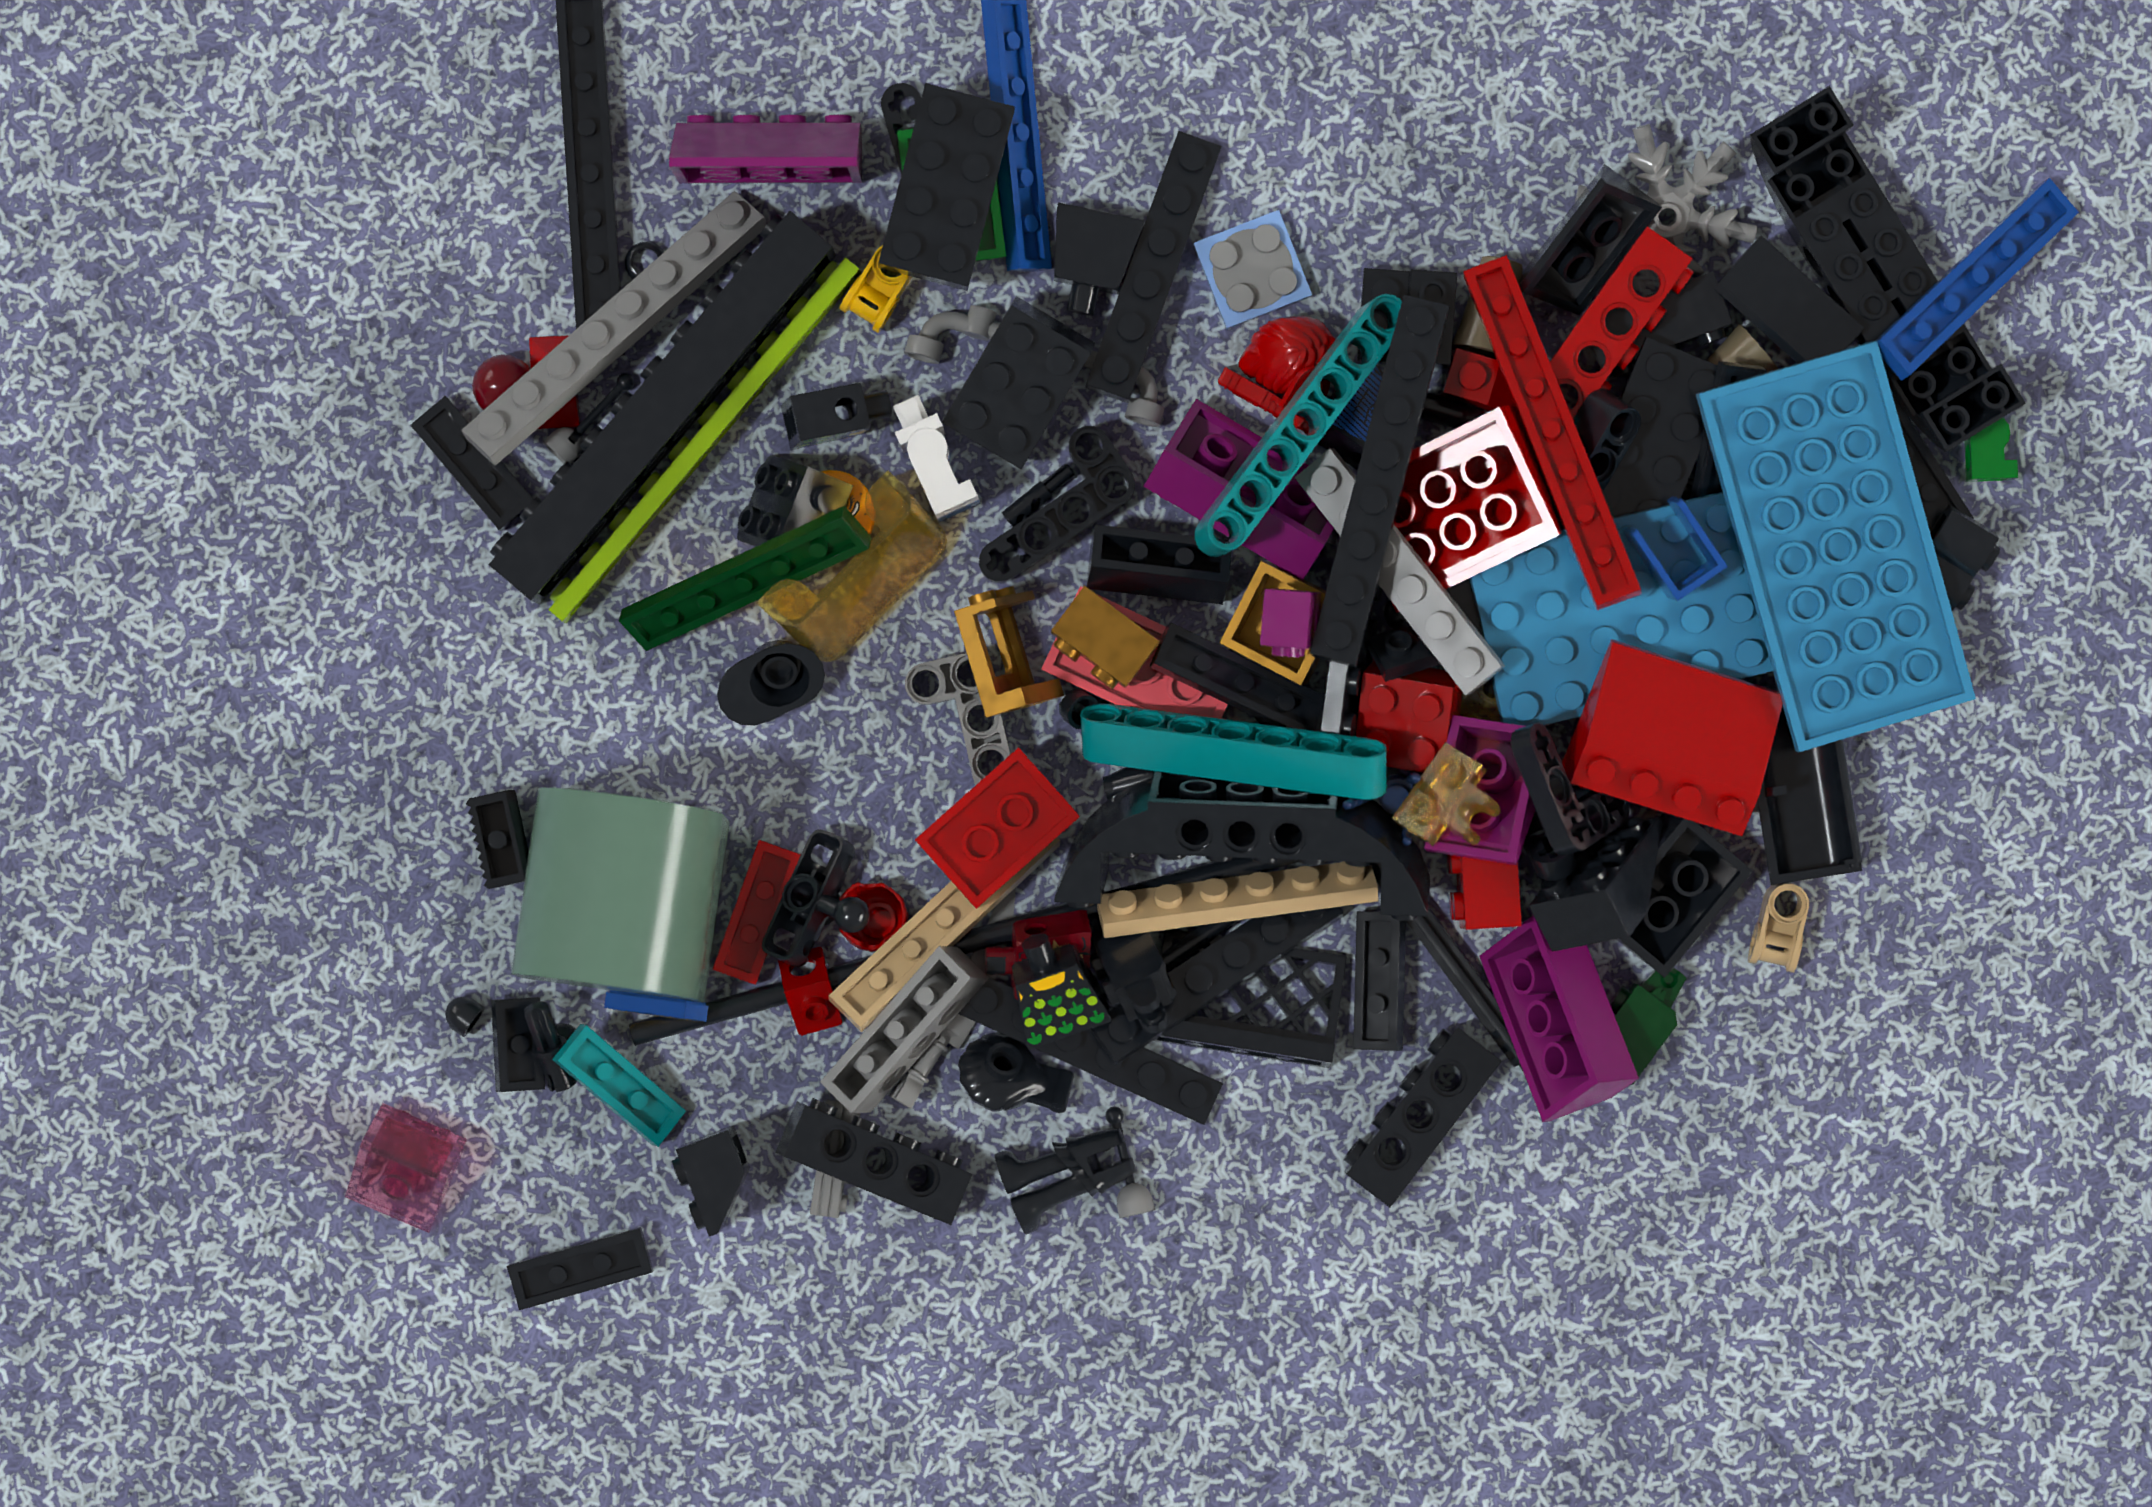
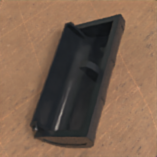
(1807, 811)

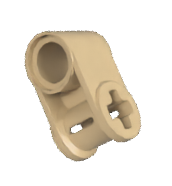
(1779, 930)

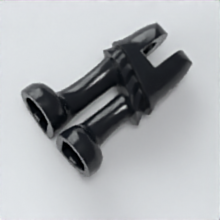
(1077, 1156)

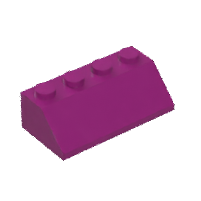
(1202, 462)
(1558, 1022)

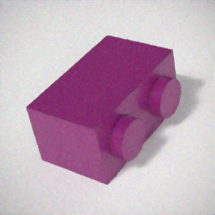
(1289, 620)

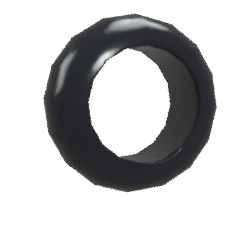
(634, 250)

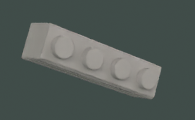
(827, 1190)

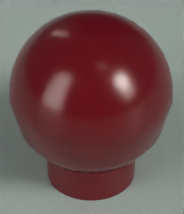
(495, 377)

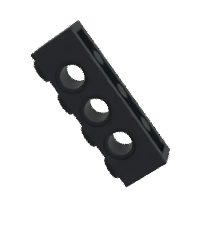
(1389, 1180)
(936, 1197)

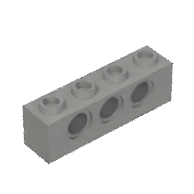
(904, 1029)

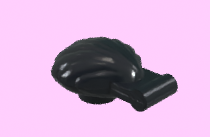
(1006, 1075)

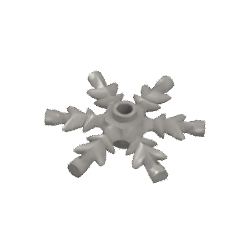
(1681, 198)

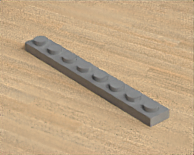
(614, 328)

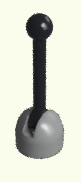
(566, 441)
(1133, 1197)

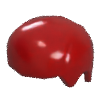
(888, 915)

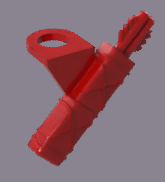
(1265, 399)

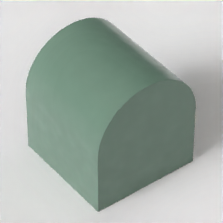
(621, 893)

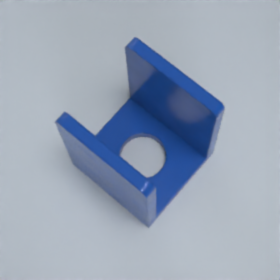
(1694, 579)

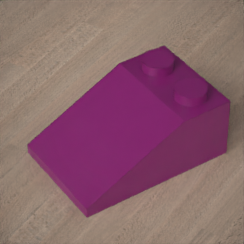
(1501, 835)

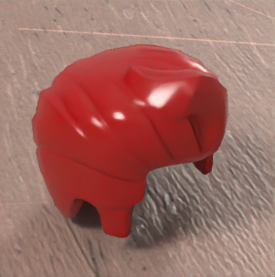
(1284, 349)

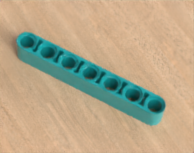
(1286, 440)
(1234, 751)

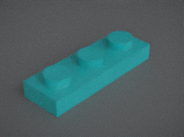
(619, 1085)

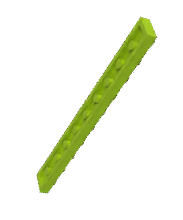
(691, 453)

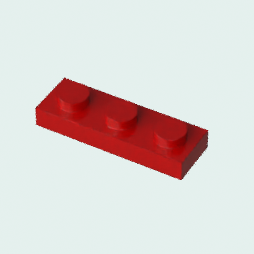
(758, 899)

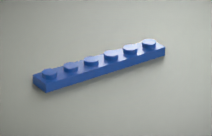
(1021, 165)
(1975, 278)

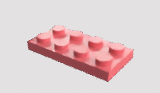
(1146, 690)

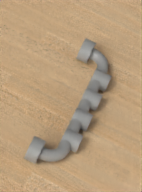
(981, 325)

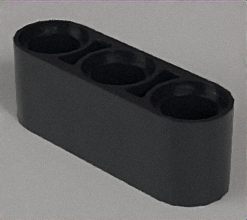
(1606, 430)

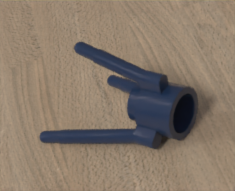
(1397, 790)

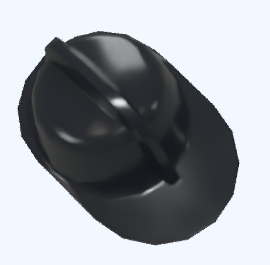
(770, 683)

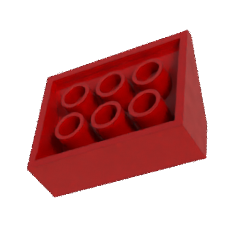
(1475, 498)
(1674, 738)

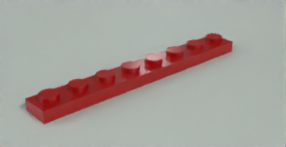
(1552, 433)

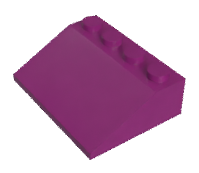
(767, 151)

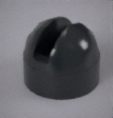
(1069, 701)
(463, 1014)

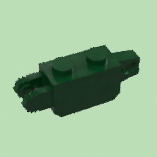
(1647, 1015)

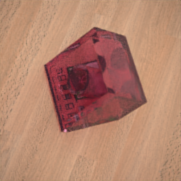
(405, 1167)

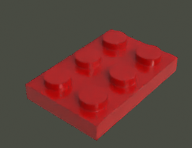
(997, 828)

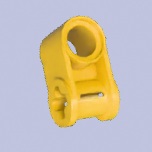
(877, 289)

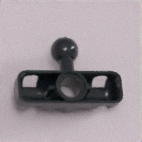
(813, 901)

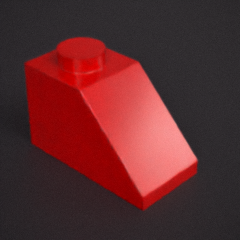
(1476, 381)

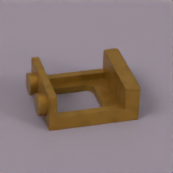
(1016, 687)

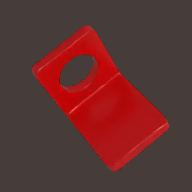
(810, 996)

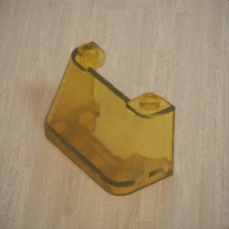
(870, 583)

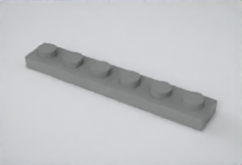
(1409, 583)

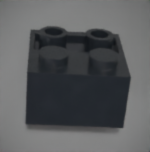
(715, 1172)

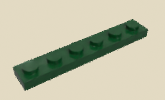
(745, 578)

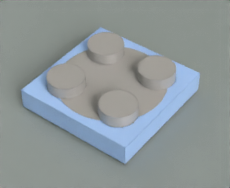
(1252, 269)

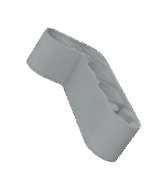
(966, 699)

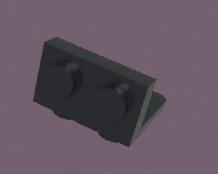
(787, 498)

